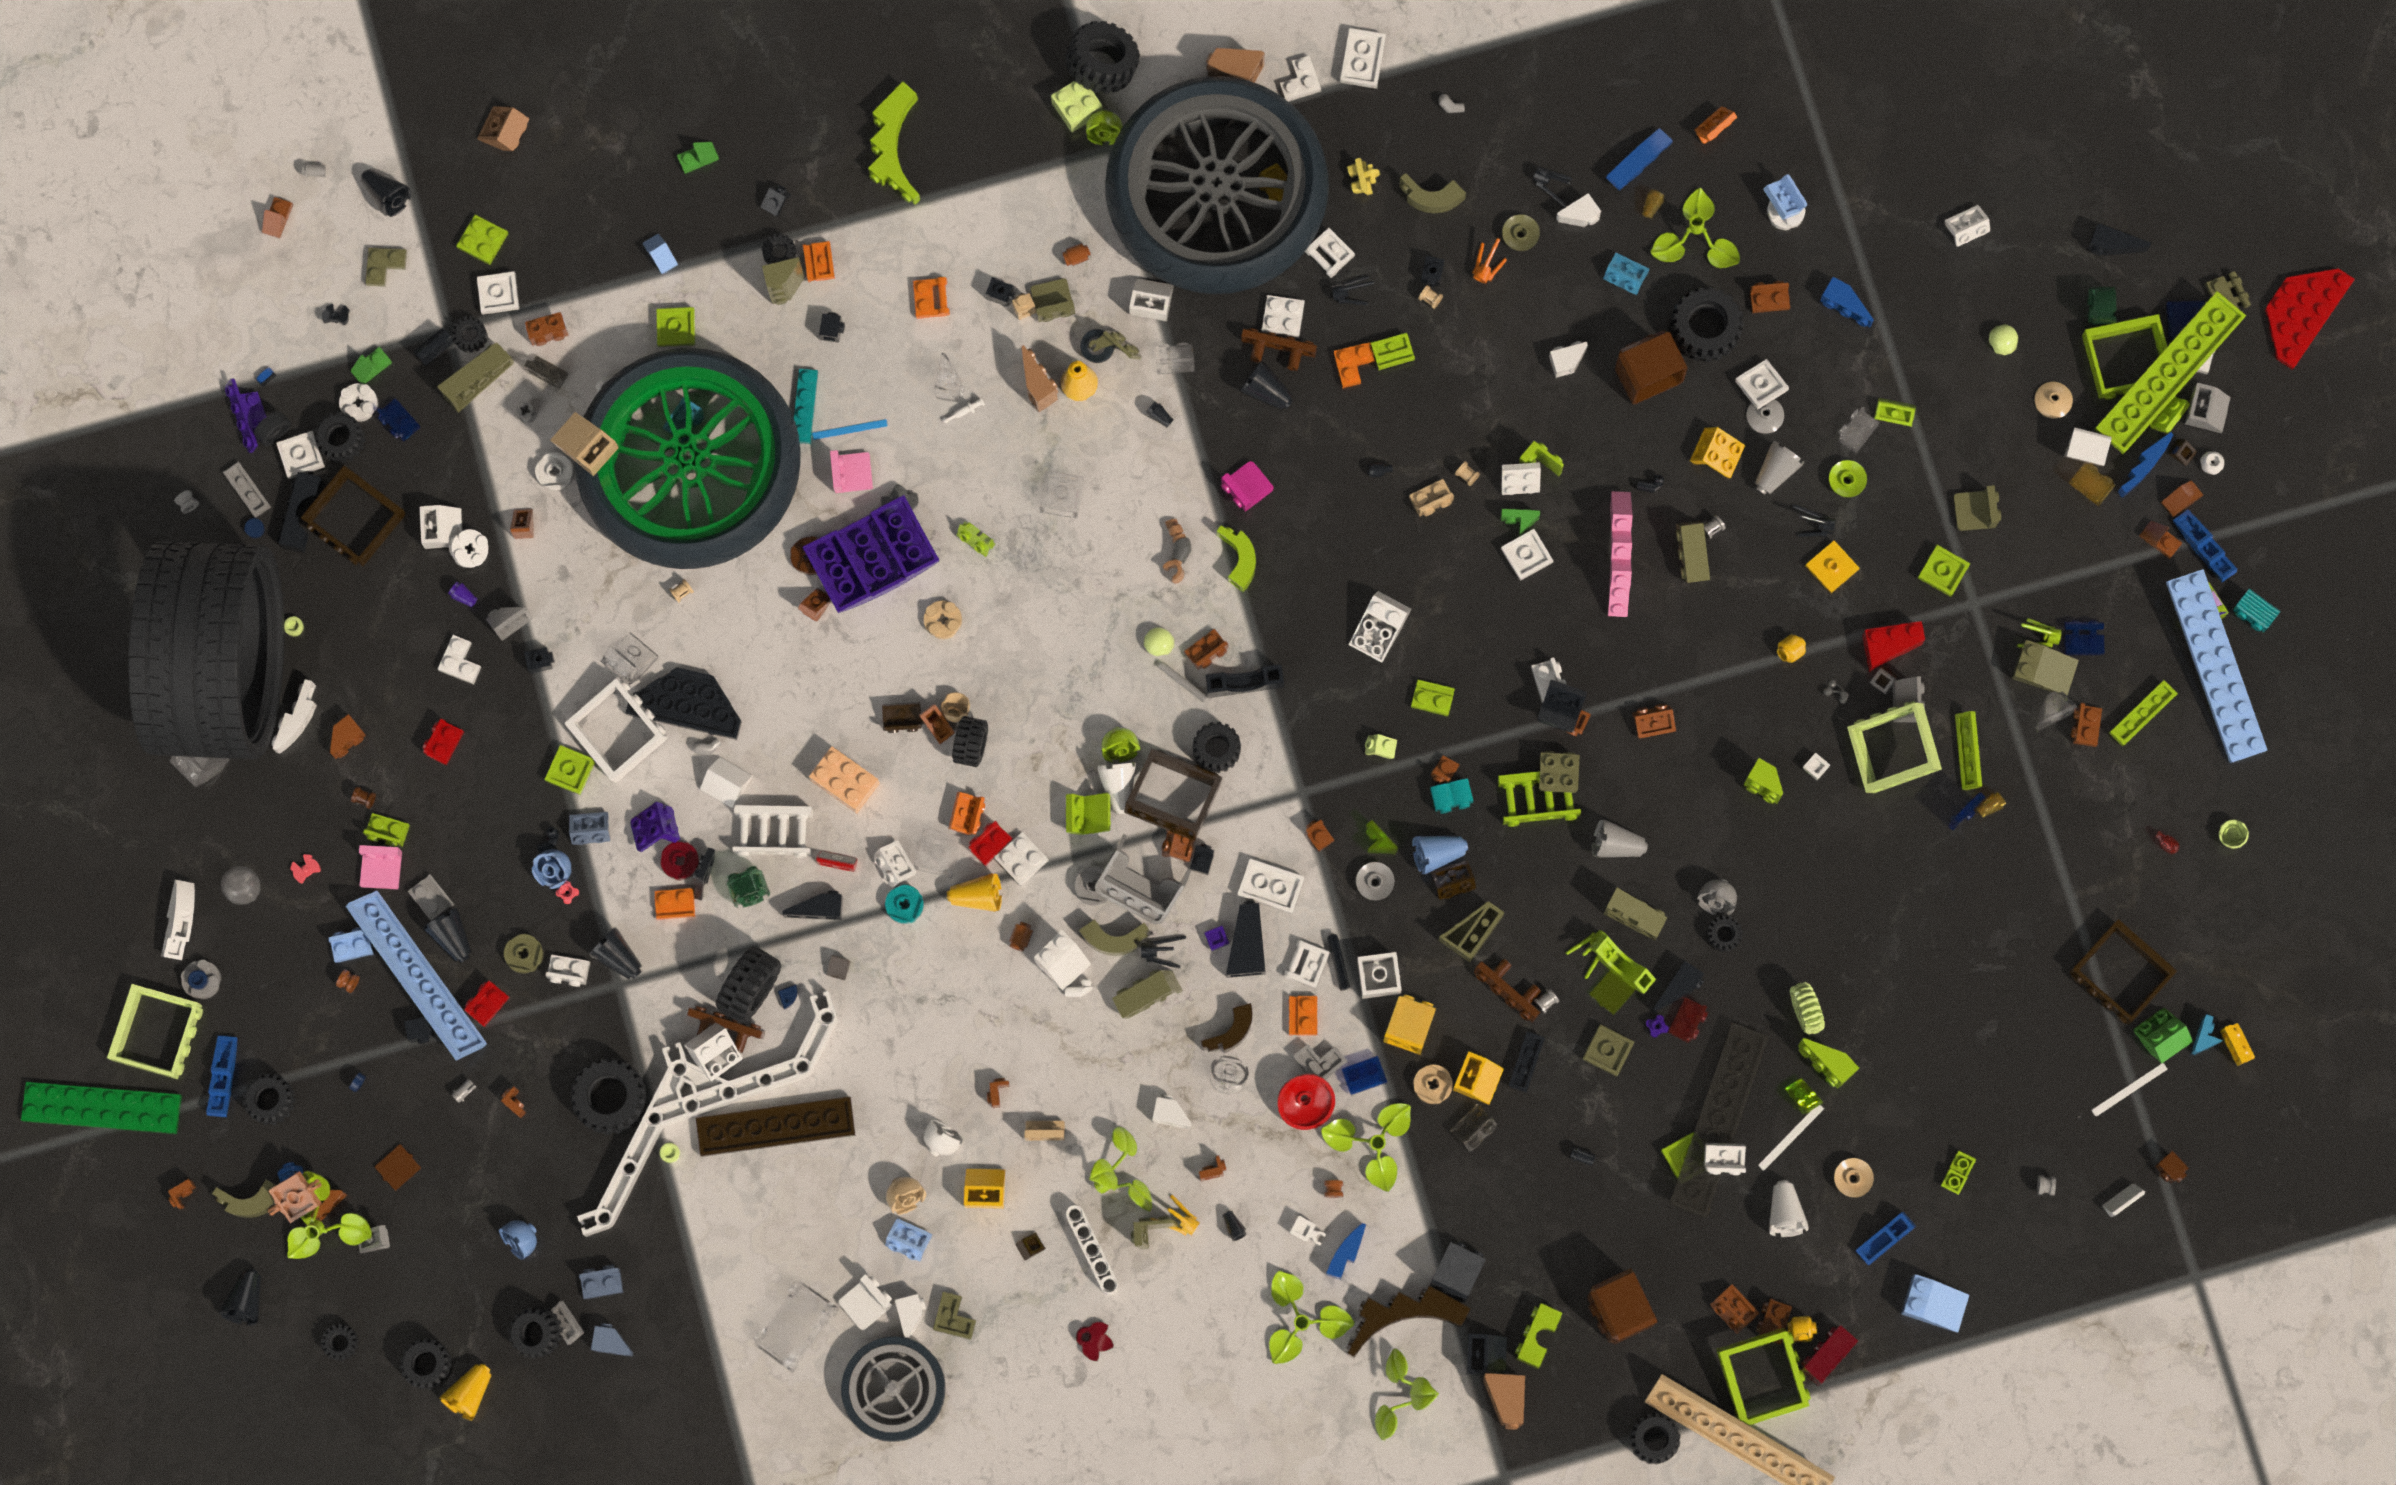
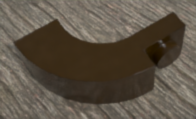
(1235, 1035)

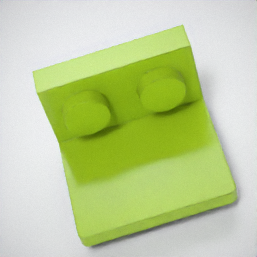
(1539, 452)
(1088, 814)

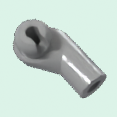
(1450, 107)
(706, 749)

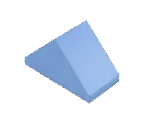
(660, 253)

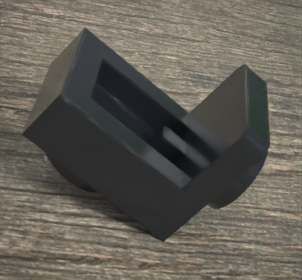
(775, 199)

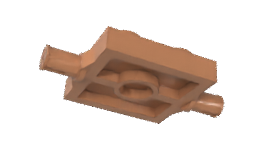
(294, 1197)

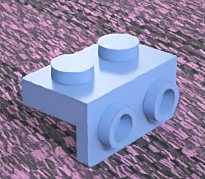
(1785, 197)

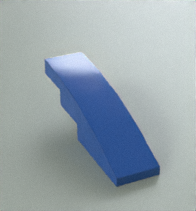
(1639, 159)
(2148, 460)
(2203, 544)
(222, 1076)

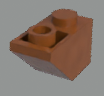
(344, 736)

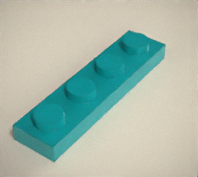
(805, 404)

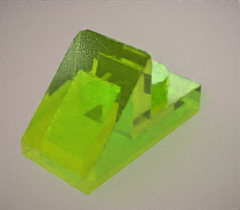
(1383, 843)
(1803, 1096)

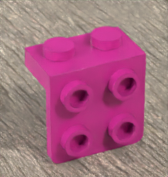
(1247, 486)

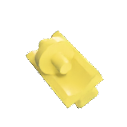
(1366, 176)

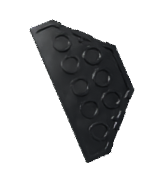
(690, 702)

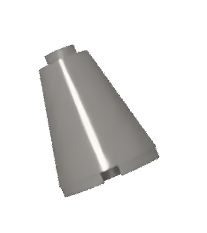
(1777, 468)
(1617, 841)

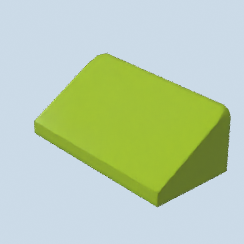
(1895, 412)

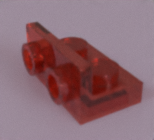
(1687, 1020)

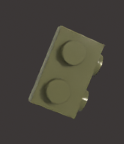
(1052, 300)
(1977, 509)
(1559, 772)
(1140, 1233)

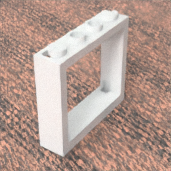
(646, 715)

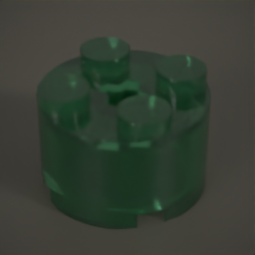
(2102, 305)
(747, 887)

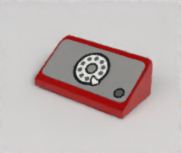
(837, 861)

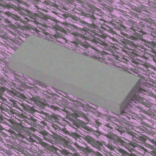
(246, 489)

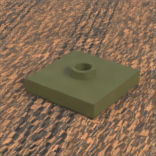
(1608, 1050)

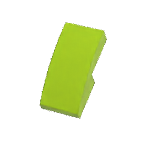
(1958, 1172)

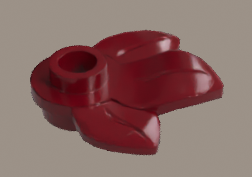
(1097, 1341)

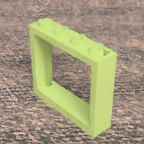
(1863, 758)
(126, 1021)

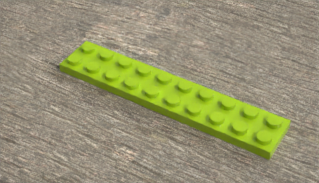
(2170, 372)

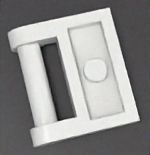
(1334, 248)
(1312, 967)

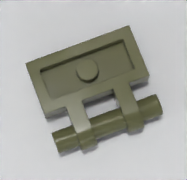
(2224, 289)

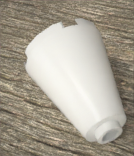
(1118, 782)
(1786, 1211)

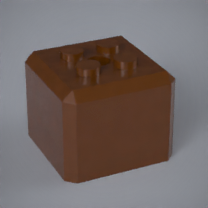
(1650, 366)
(1620, 1307)

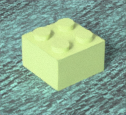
(1075, 105)

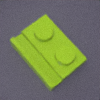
(1392, 351)
(1432, 698)

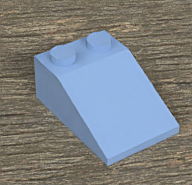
(1935, 1303)

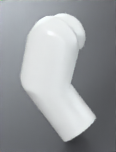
(1079, 991)

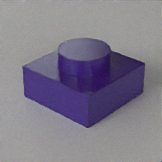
(1216, 938)

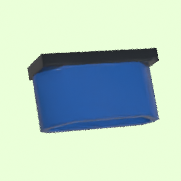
(266, 376)

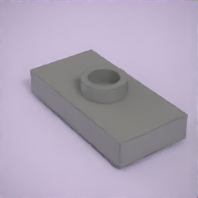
(570, 1326)

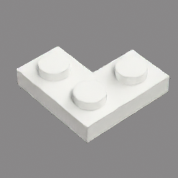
(1304, 84)
(454, 663)

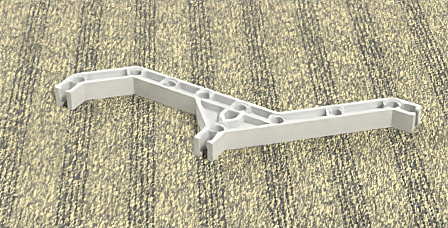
(709, 1096)

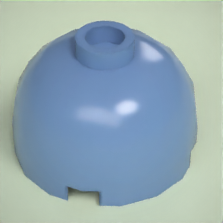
(551, 868)
(519, 1237)

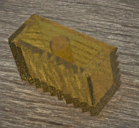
(2092, 483)

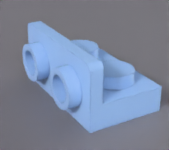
(350, 945)
(908, 1240)

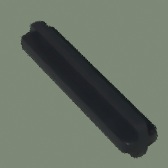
(1338, 962)

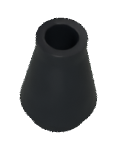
(1159, 414)
(1234, 1227)

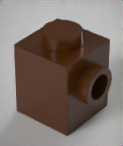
(2172, 1168)

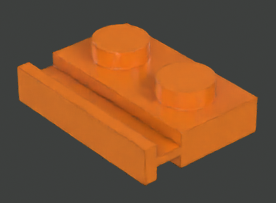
(819, 261)
(675, 904)
(1303, 1015)

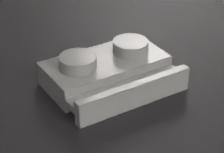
(431, 898)

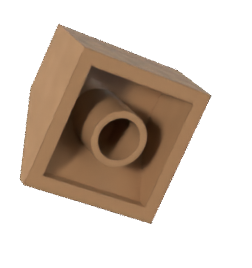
(503, 128)

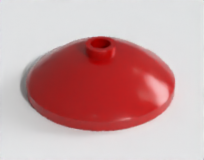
(1308, 1112)

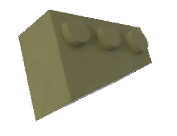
(1692, 551)
(1635, 914)
(1472, 932)
(1146, 993)

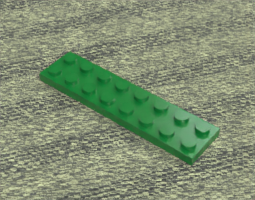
(101, 1108)

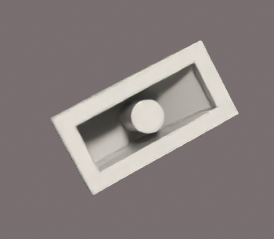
(1580, 213)
(1170, 1113)
(910, 1313)

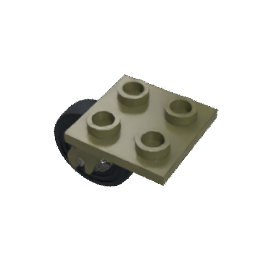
(1099, 345)

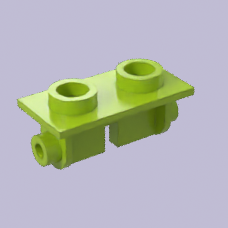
(968, 534)

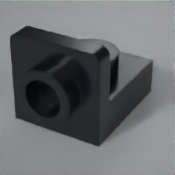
(1202, 859)

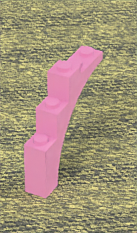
(1620, 553)

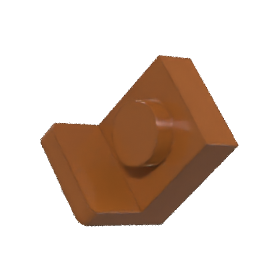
(1444, 770)
(1318, 835)
(515, 1106)
(1210, 1172)
(184, 1190)

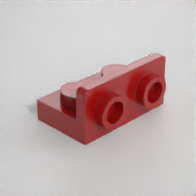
(442, 742)
(989, 843)
(486, 1003)

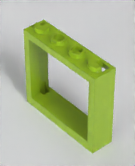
(2118, 329)
(1723, 1355)

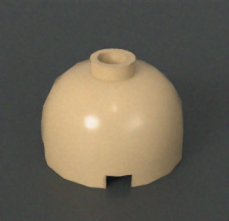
(903, 1194)

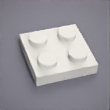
(498, 293)
(1283, 316)
(1761, 384)
(300, 454)
(1520, 478)
(1527, 554)
(1021, 859)

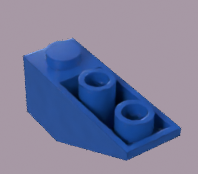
(1843, 298)

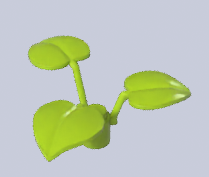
(1696, 209)
(1378, 1172)
(1105, 1177)
(304, 1240)
(1287, 1346)
(1421, 1394)

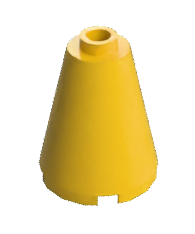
(1078, 381)
(977, 893)
(467, 1392)

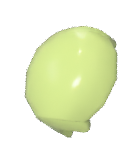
(2003, 339)
(1159, 641)
(2233, 834)

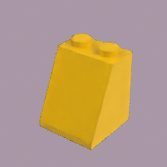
(1409, 1024)

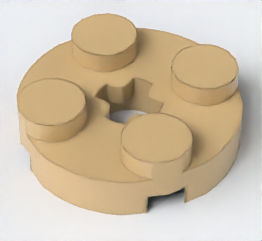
(936, 628)
(1423, 1089)

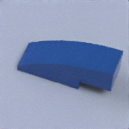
(1885, 1238)
(1346, 1253)

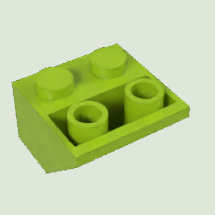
(1764, 781)

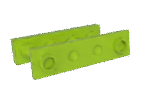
(1527, 780)

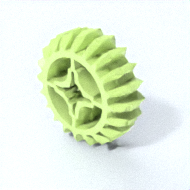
(1807, 1008)

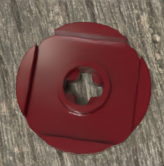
(680, 849)

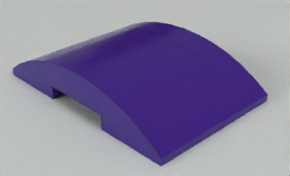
(871, 555)

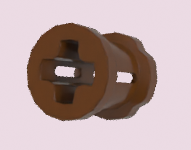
(363, 797)

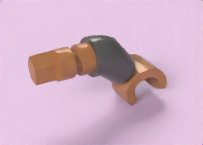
(1181, 549)

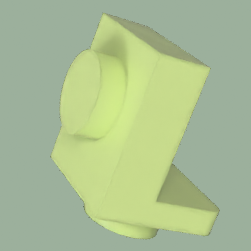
(1380, 746)

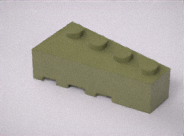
(475, 376)

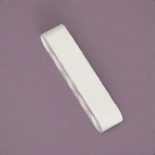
(1085, 1242)

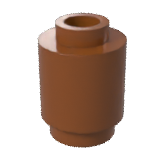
(1076, 254)
(1020, 936)

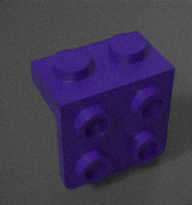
(653, 824)

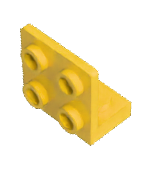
(1718, 451)

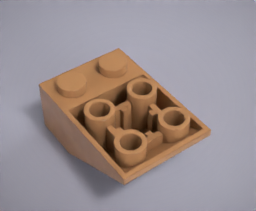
(1040, 389)

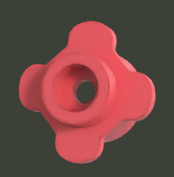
(561, 892)

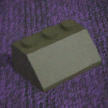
(783, 279)

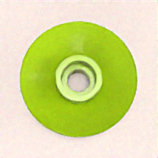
(1850, 470)

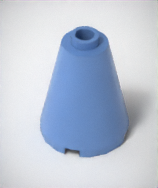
(1437, 851)

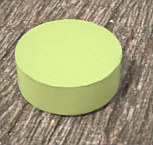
(293, 626)
(669, 1152)

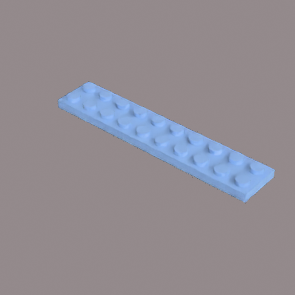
(2216, 666)
(416, 975)

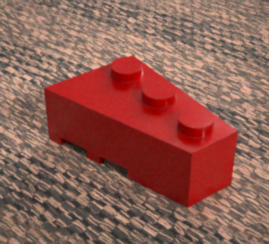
(1891, 641)

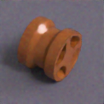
(347, 981)
(1333, 1189)

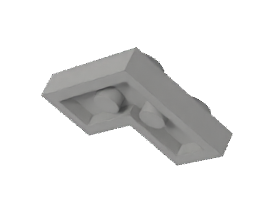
(1321, 1066)

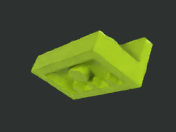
(2170, 415)
(386, 830)

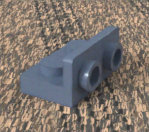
(589, 828)
(601, 1282)

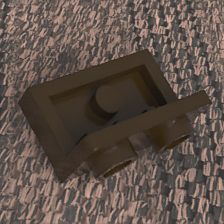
(901, 717)

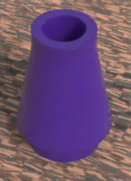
(461, 593)

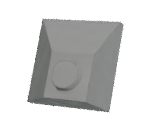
(508, 620)

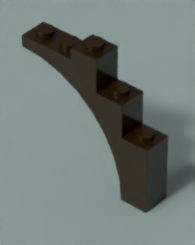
(1377, 1317)

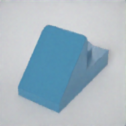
(2203, 1040)

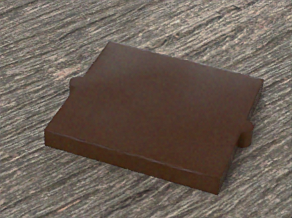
(397, 1167)

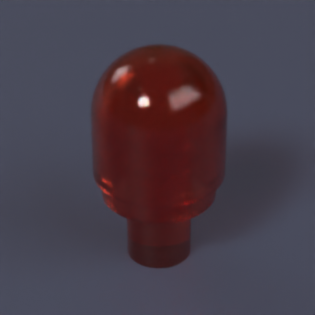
(2168, 843)

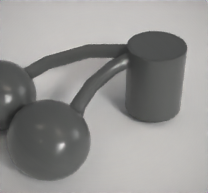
(1828, 691)

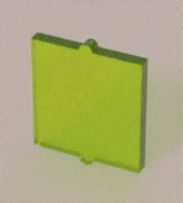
(1612, 992)

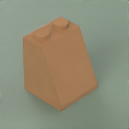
(1236, 63)
(1507, 1398)

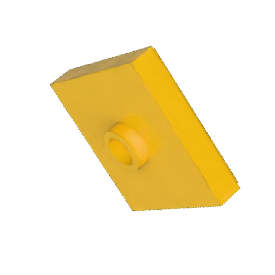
(1832, 567)

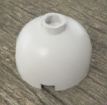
(941, 1139)

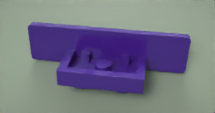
(248, 413)

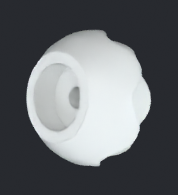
(2206, 463)

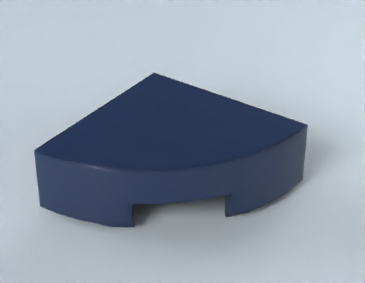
(788, 996)

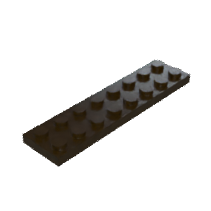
(775, 1126)

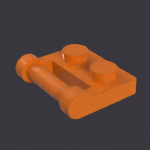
(925, 300)

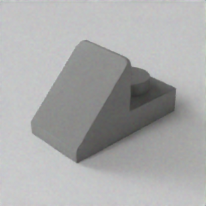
(378, 1240)

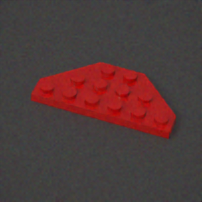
(2302, 309)

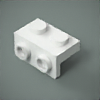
(1724, 1158)

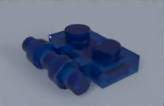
(2084, 644)

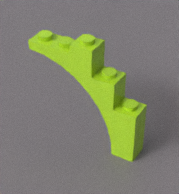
(890, 116)

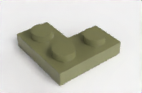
(380, 260)
(949, 1322)

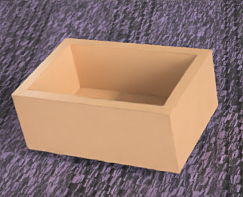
(844, 779)

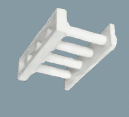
(764, 814)

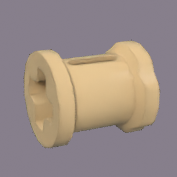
(1430, 297)
(1467, 473)
(681, 590)

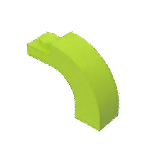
(1245, 569)
(1620, 964)

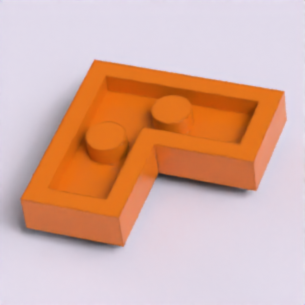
(1348, 360)

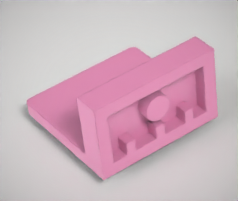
(851, 472)
(380, 867)

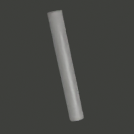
(1183, 682)

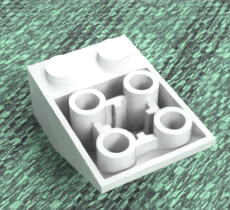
(1379, 626)

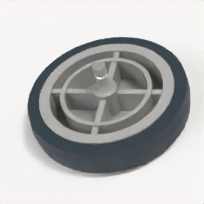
(893, 1389)

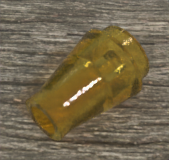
(1653, 202)
(1992, 804)

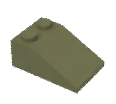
(2044, 668)

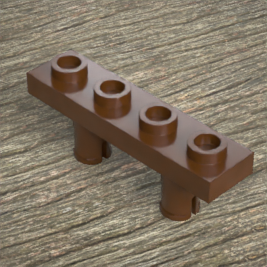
(1286, 344)
(1512, 997)
(743, 1031)

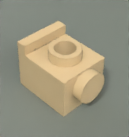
(1023, 306)

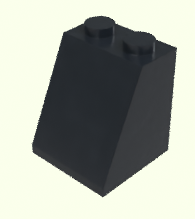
(1458, 1271)

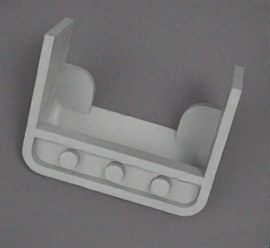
(1135, 891)

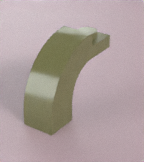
(1432, 202)
(1112, 945)
(250, 1207)

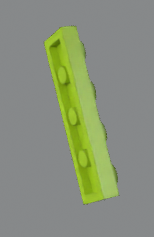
(2143, 713)
(1968, 750)

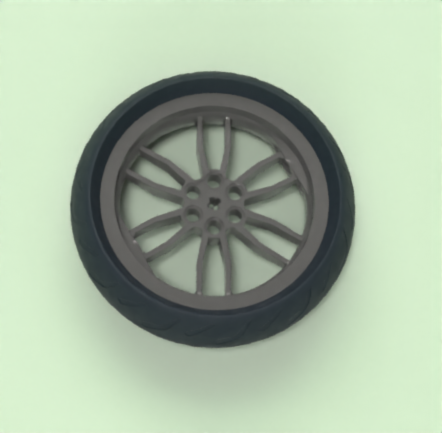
(1201, 99)

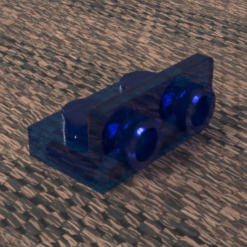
(398, 419)

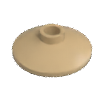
(2049, 407)
(1860, 1170)

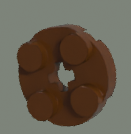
(797, 556)

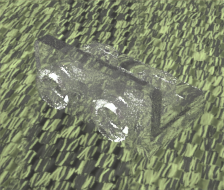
(1858, 430)

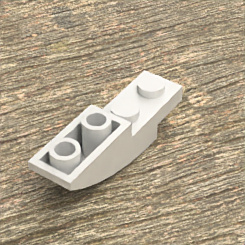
(293, 725)
(180, 919)

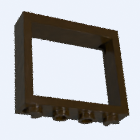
(327, 494)
(1161, 818)
(2144, 950)

